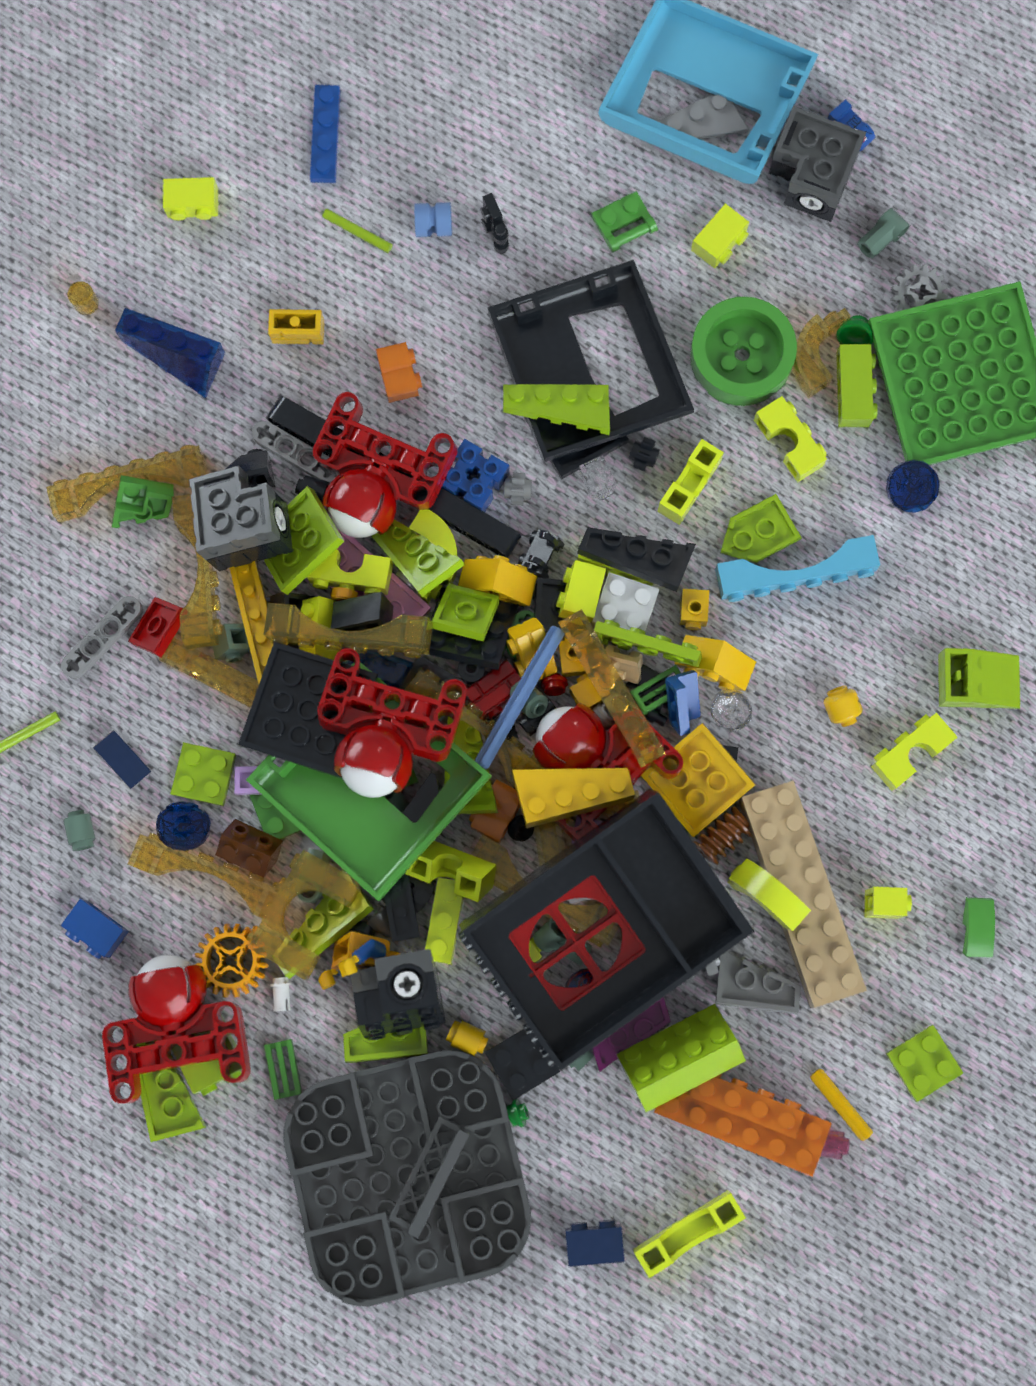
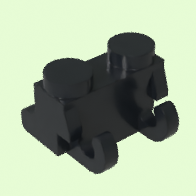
(540, 551)

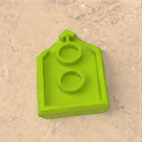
(760, 531)

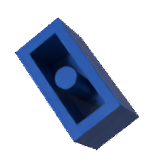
(94, 929)

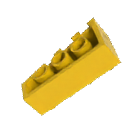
(564, 793)

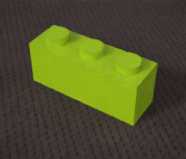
(855, 385)

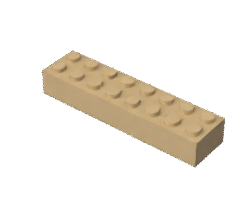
(791, 856)

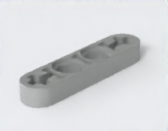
(293, 457)
(98, 633)

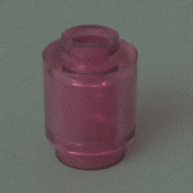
(835, 1145)

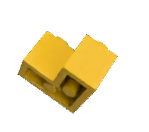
(500, 578)
(721, 663)

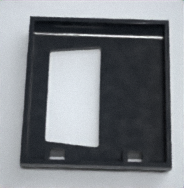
(544, 350)

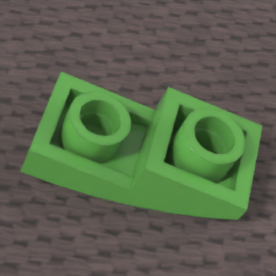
(980, 927)

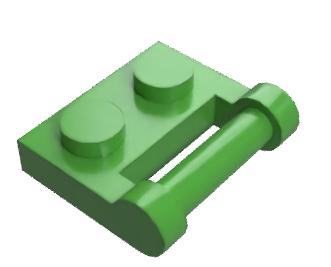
(621, 214)

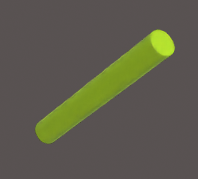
(357, 230)
(29, 731)

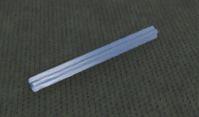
(519, 697)

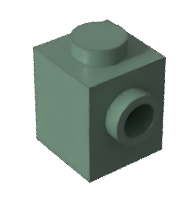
(232, 643)

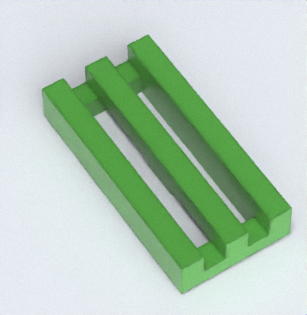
(640, 701)
(272, 1071)

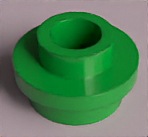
(517, 1113)

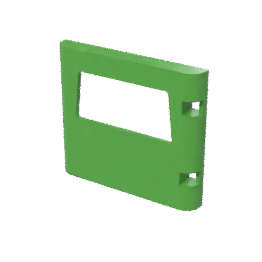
(362, 832)

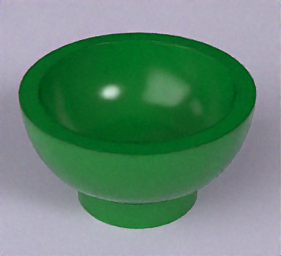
(855, 331)

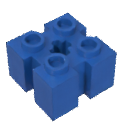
(490, 474)

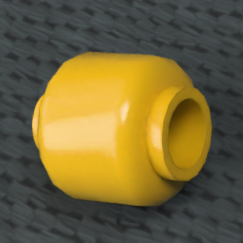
(843, 705)

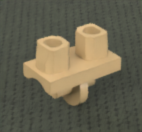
(626, 665)

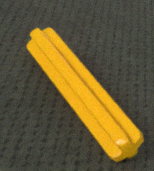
(841, 1104)

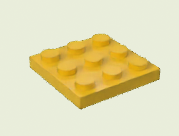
(706, 783)

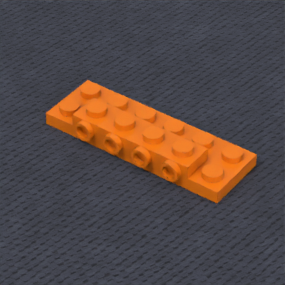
(752, 1122)

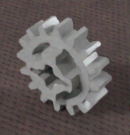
(922, 282)

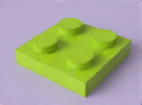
(465, 612)
(203, 774)
(924, 1063)

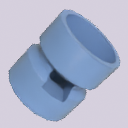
(433, 219)

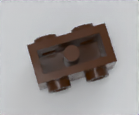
(249, 848)

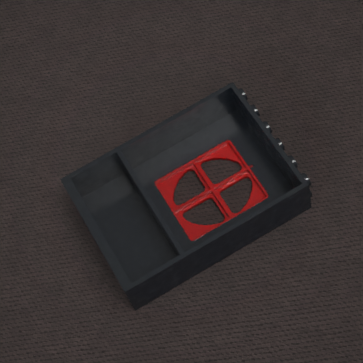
(657, 890)

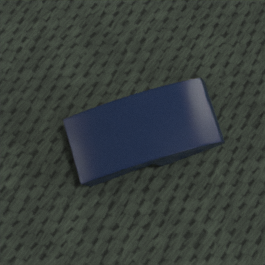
(121, 759)

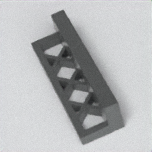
(439, 1180)

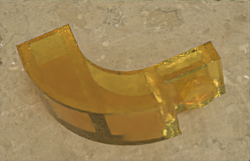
(808, 367)

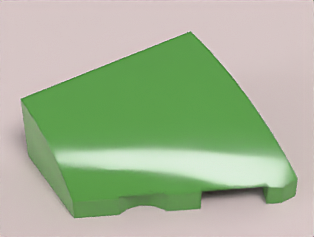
(141, 500)

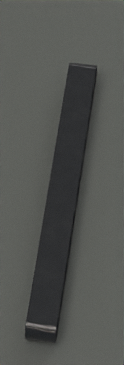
(450, 508)

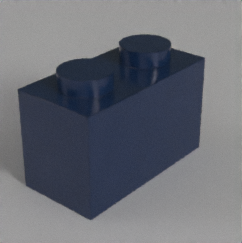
(594, 1244)

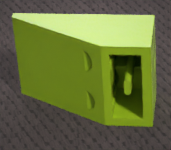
(978, 679)

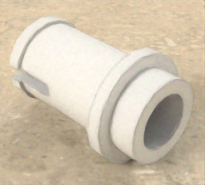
(281, 993)

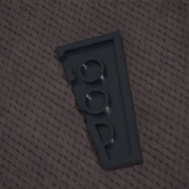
(645, 558)

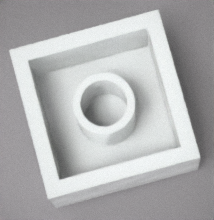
(626, 602)

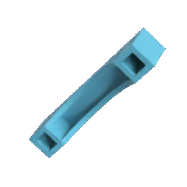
(744, 578)

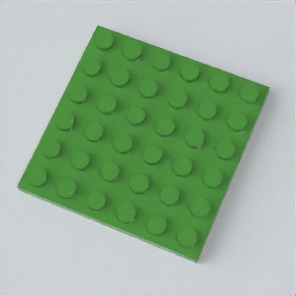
(960, 373)

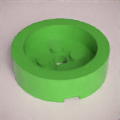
(758, 330)

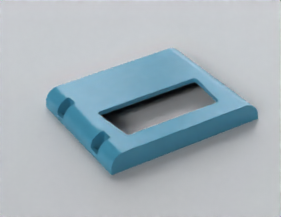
(718, 58)

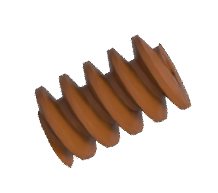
(723, 836)

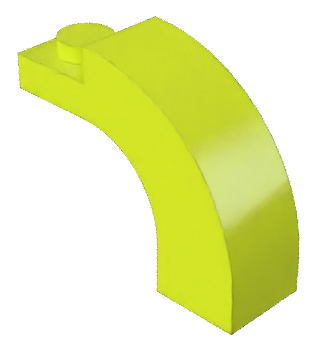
(438, 533)
(769, 894)

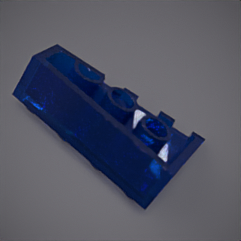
(175, 350)

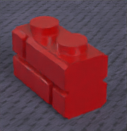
(493, 690)

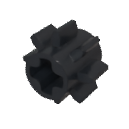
(644, 454)

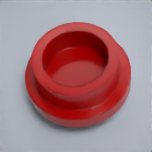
(554, 685)

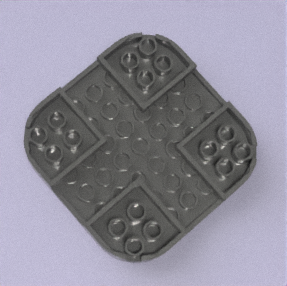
(353, 1151)

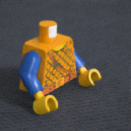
(353, 953)

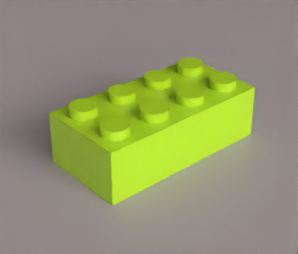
(681, 1057)

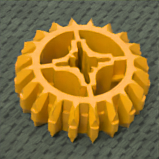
(221, 969)

